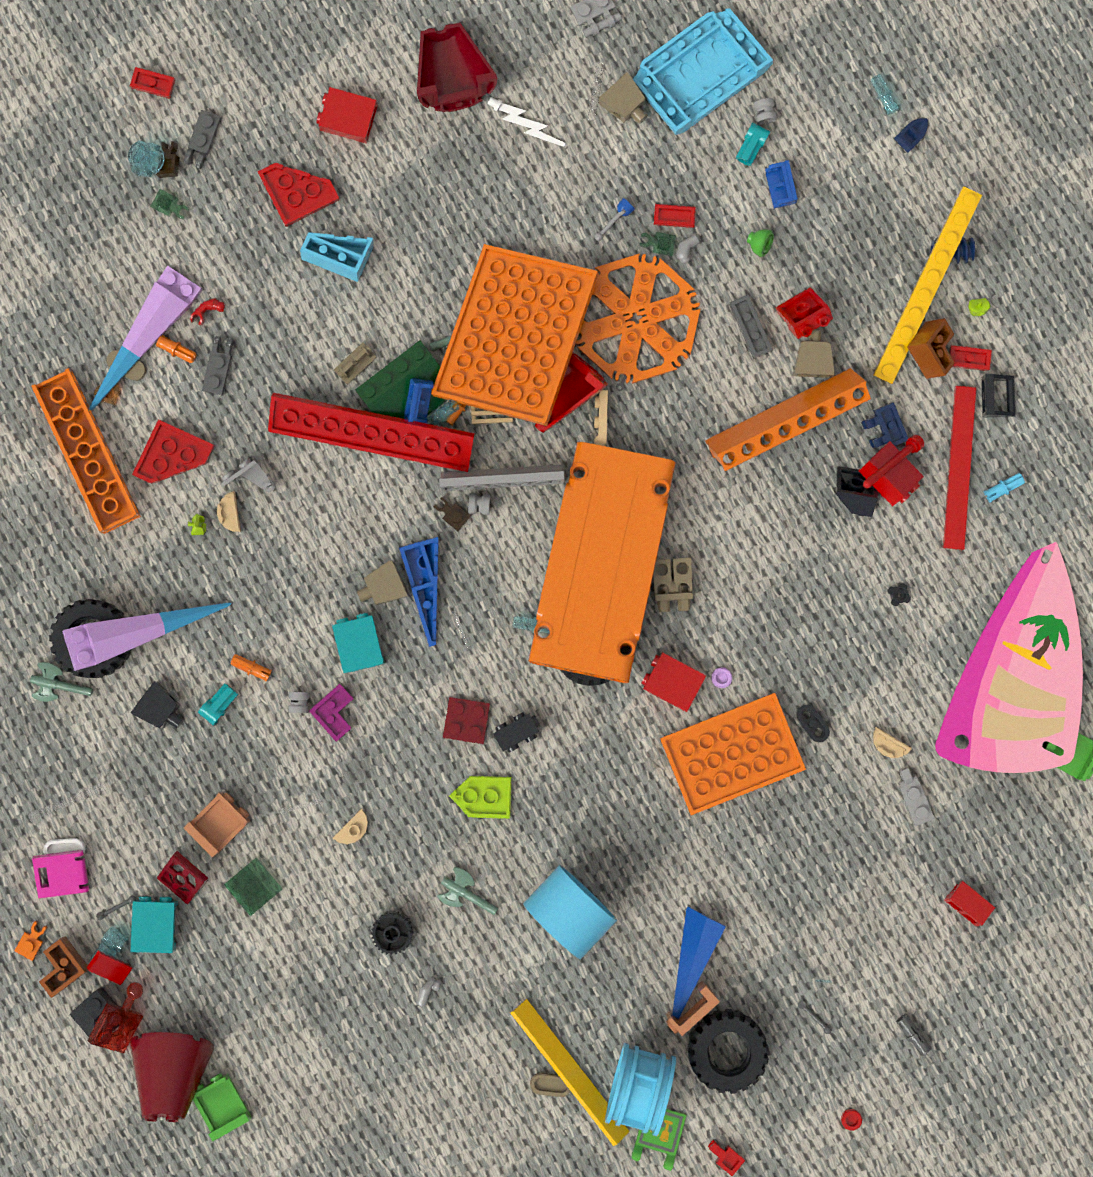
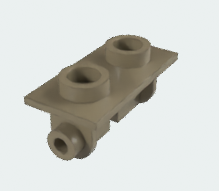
(355, 363)

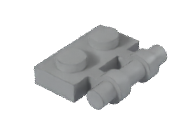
(589, 10)

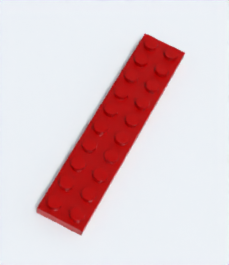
(370, 432)

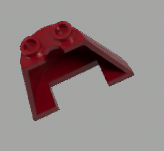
(452, 70)
(168, 1072)

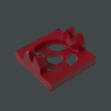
(174, 884)

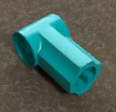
(753, 142)
(216, 706)

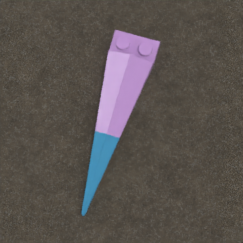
(163, 307)
(103, 640)

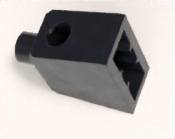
(158, 707)

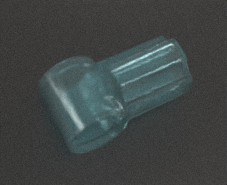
(111, 942)

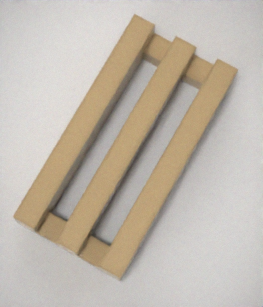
(487, 421)

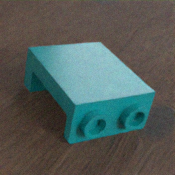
(357, 643)
(153, 925)

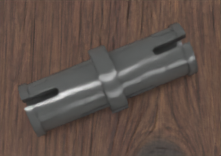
(913, 1034)

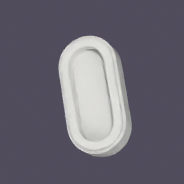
(64, 845)

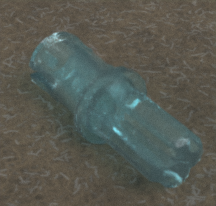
(884, 94)
(443, 413)
(527, 624)

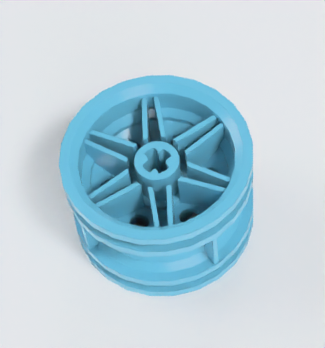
(640, 1089)

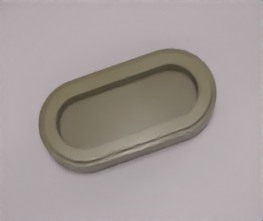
(136, 373)
(548, 1085)

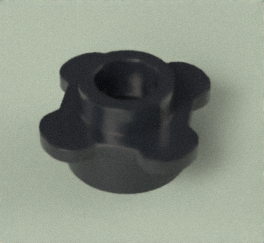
(902, 589)

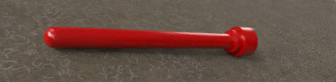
(913, 445)

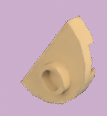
(228, 512)
(888, 745)
(353, 829)

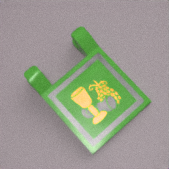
(666, 1141)

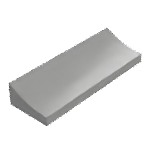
(502, 477)

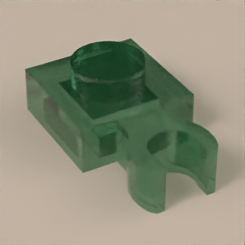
(167, 203)
(661, 243)

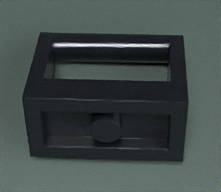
(987, 385)

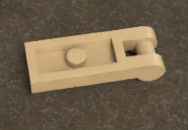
(601, 421)

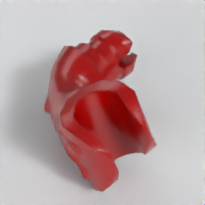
(212, 304)

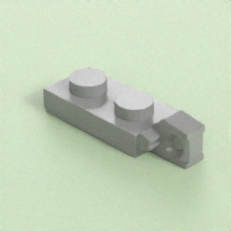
(914, 798)

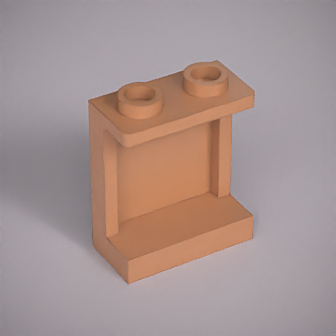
(217, 823)
(695, 1013)

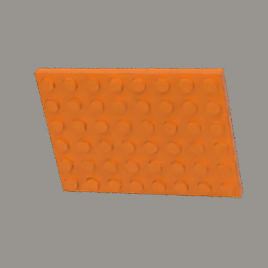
(515, 334)

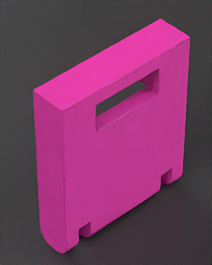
(63, 872)

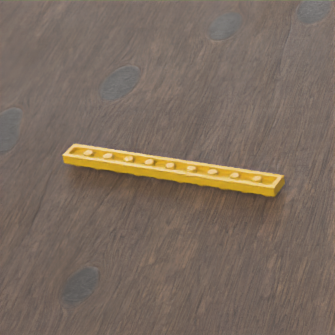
(927, 284)

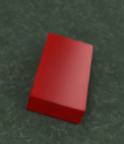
(674, 215)
(109, 967)

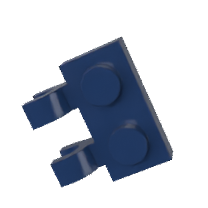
(890, 425)

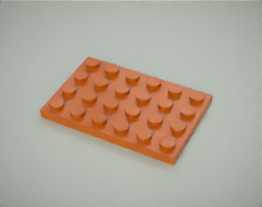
(732, 754)

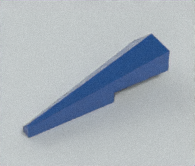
(422, 570)
(697, 946)

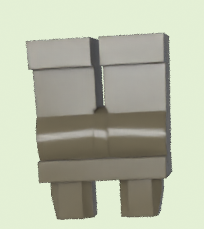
(673, 589)

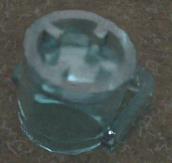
(145, 157)

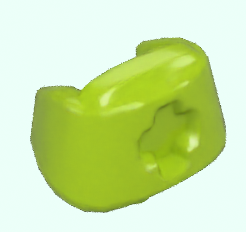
(978, 307)
(198, 525)

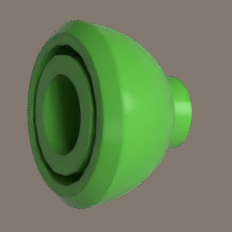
(761, 241)

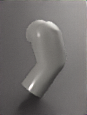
(684, 248)
(425, 990)

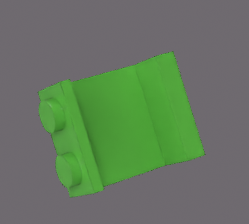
(1082, 763)

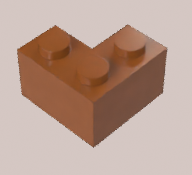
(930, 349)
(67, 964)

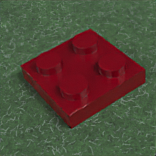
(466, 720)

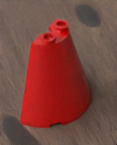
(578, 386)

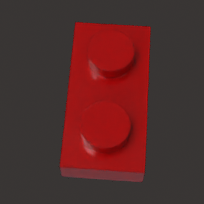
(152, 82)
(970, 358)

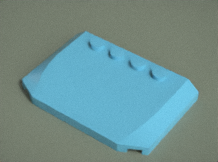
(701, 69)

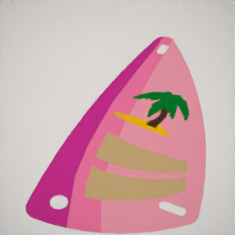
(1021, 678)

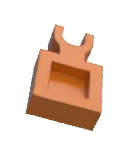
(30, 943)

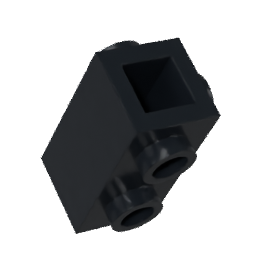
(521, 729)

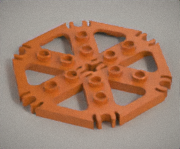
(648, 331)

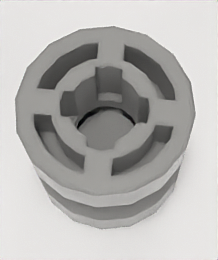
(765, 110)
(479, 504)
(298, 702)

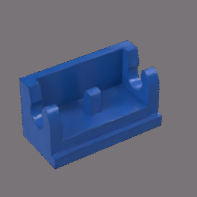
(781, 184)
(418, 400)

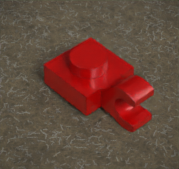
(727, 1159)

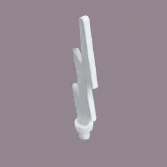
(514, 118)

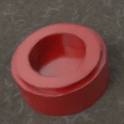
(851, 1119)

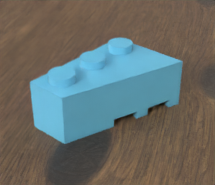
(337, 254)

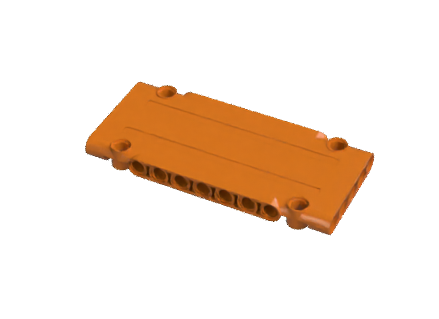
(602, 562)

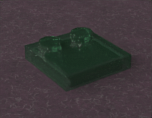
(253, 886)

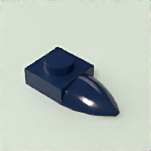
(912, 134)

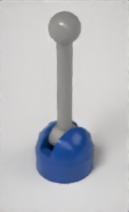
(624, 209)

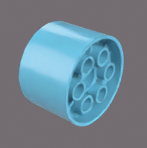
(569, 912)

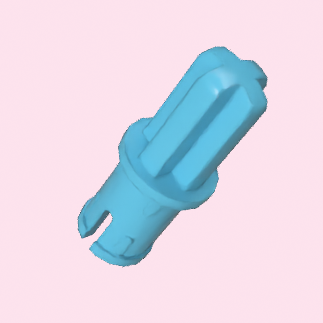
(1004, 487)

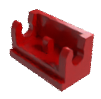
(969, 904)

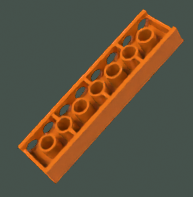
(787, 415)
(86, 451)

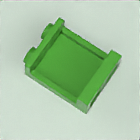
(221, 1106)

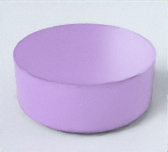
(721, 677)

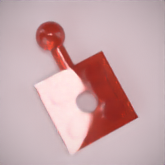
(114, 1015)

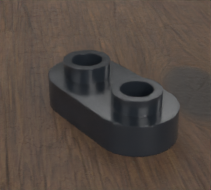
(813, 722)

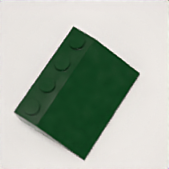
(388, 389)

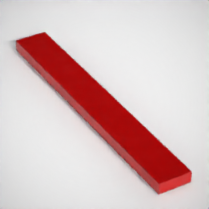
(959, 468)

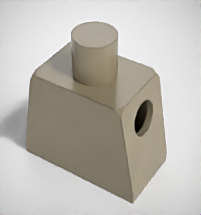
(624, 100)
(814, 358)
(383, 585)

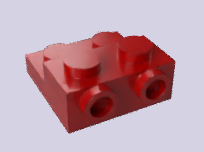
(805, 313)

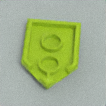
(484, 797)

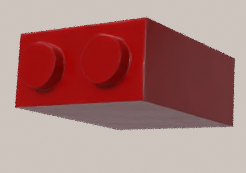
(347, 115)
(898, 481)
(673, 681)

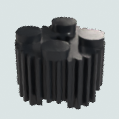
(399, 942)

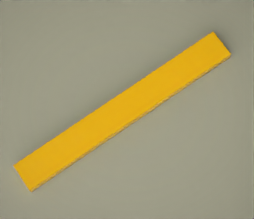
(567, 1069)

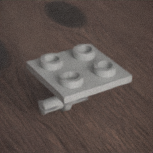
(252, 472)

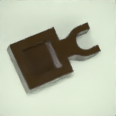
(171, 161)
(454, 515)

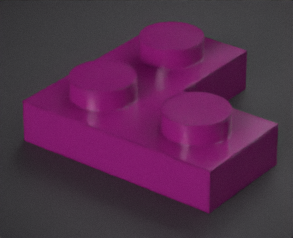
(328, 710)

